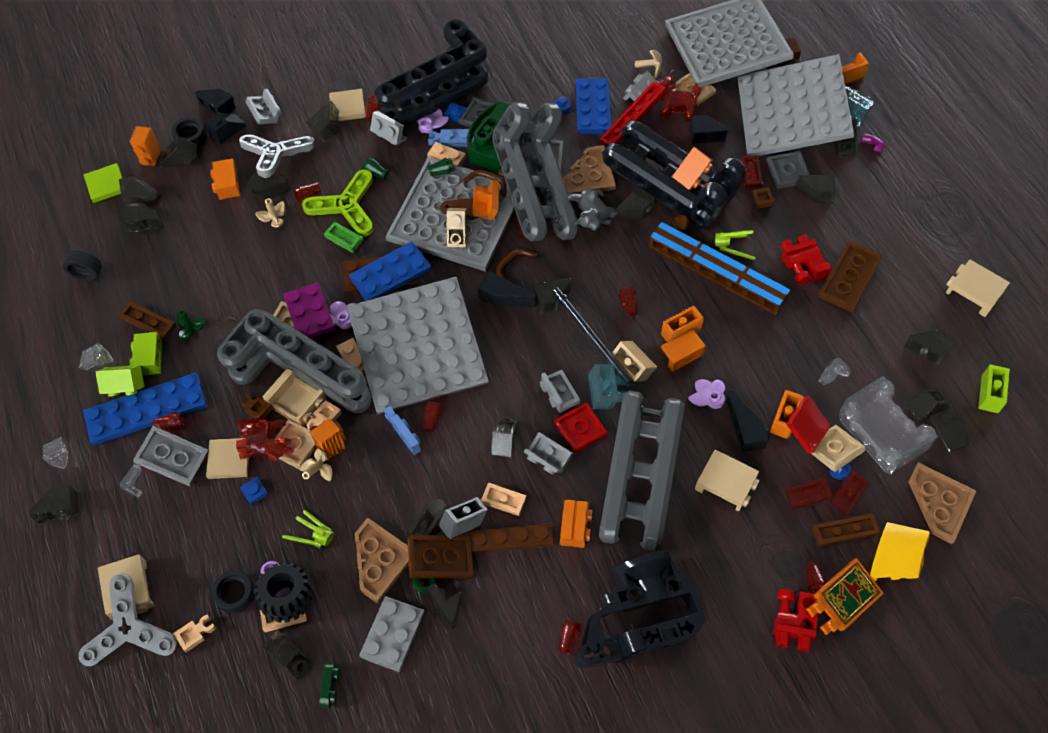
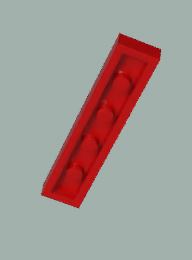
(635, 112)

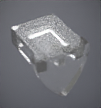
(94, 356)
(832, 369)
(56, 453)
(129, 479)

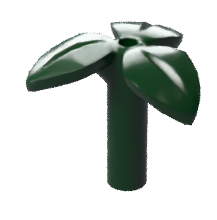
(185, 321)

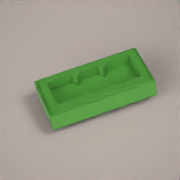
(343, 237)

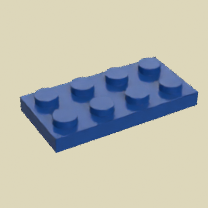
(592, 105)
(390, 272)

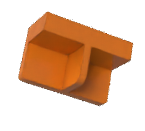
(486, 200)
(683, 349)

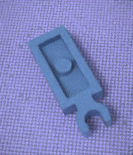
(450, 137)
(402, 428)

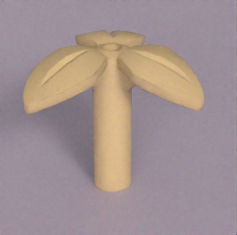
(657, 62)
(272, 213)
(311, 466)

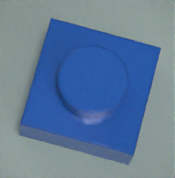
(455, 112)
(254, 491)

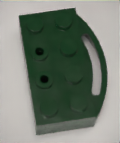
(485, 155)

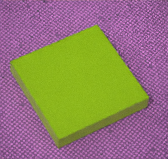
(103, 182)

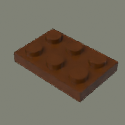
(439, 556)

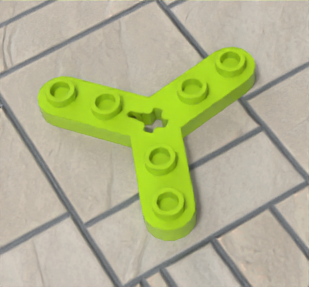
(352, 212)

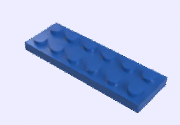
(139, 409)

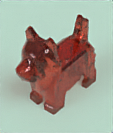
(677, 100)
(258, 440)

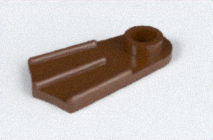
(460, 203)

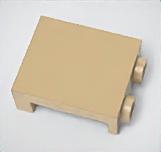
(978, 285)
(294, 398)
(728, 479)
(135, 568)

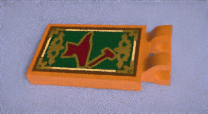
(845, 597)

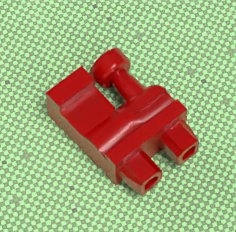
(805, 254)
(792, 625)

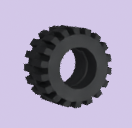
(277, 579)

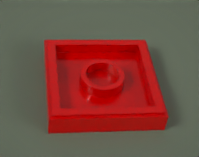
(808, 424)
(580, 427)

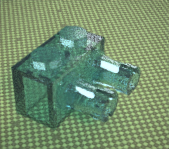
(858, 104)
(603, 386)

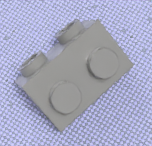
(640, 85)
(264, 108)
(387, 128)
(560, 390)
(548, 453)

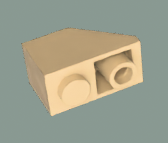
(456, 227)

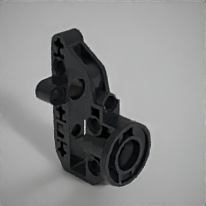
(648, 581)

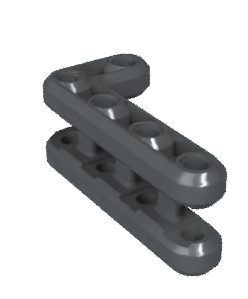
(547, 171)
(290, 349)
(659, 473)

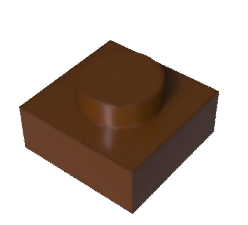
(762, 198)

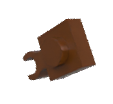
(256, 408)

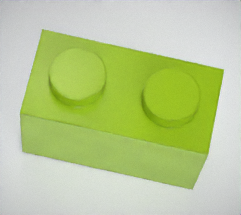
(147, 352)
(120, 379)
(994, 388)

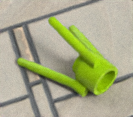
(723, 240)
(321, 534)

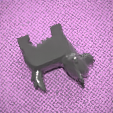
(593, 209)

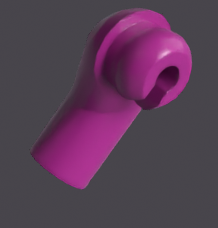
(879, 144)

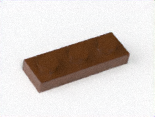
(147, 320)
(845, 530)

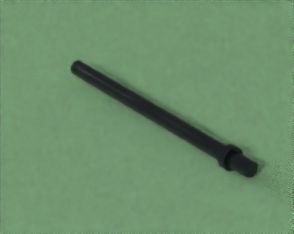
(563, 299)

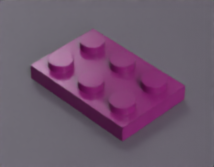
(309, 310)

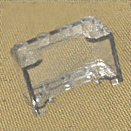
(884, 427)

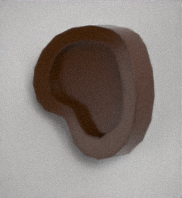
(681, 223)

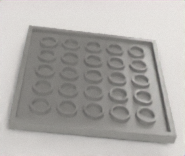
(728, 40)
(795, 106)
(426, 225)
(417, 345)

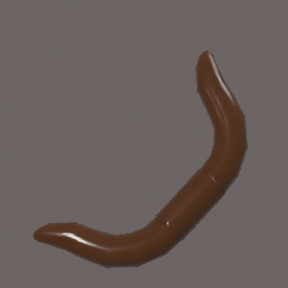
(489, 175)
(509, 257)

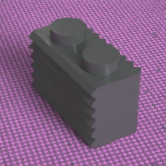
(462, 517)

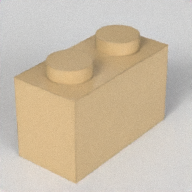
(634, 361)

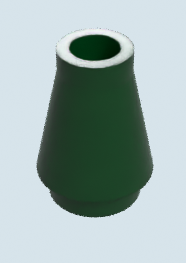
(375, 167)
(441, 167)

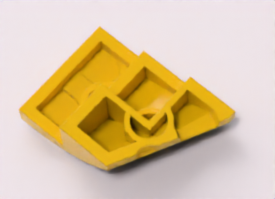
(900, 552)

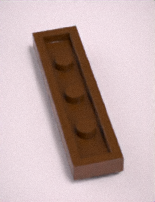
(511, 538)

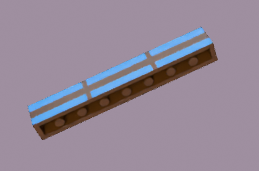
(719, 268)

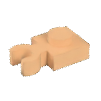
(323, 413)
(191, 634)

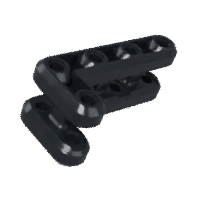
(438, 79)
(699, 204)

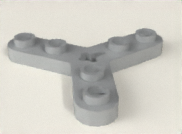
(272, 152)
(140, 634)

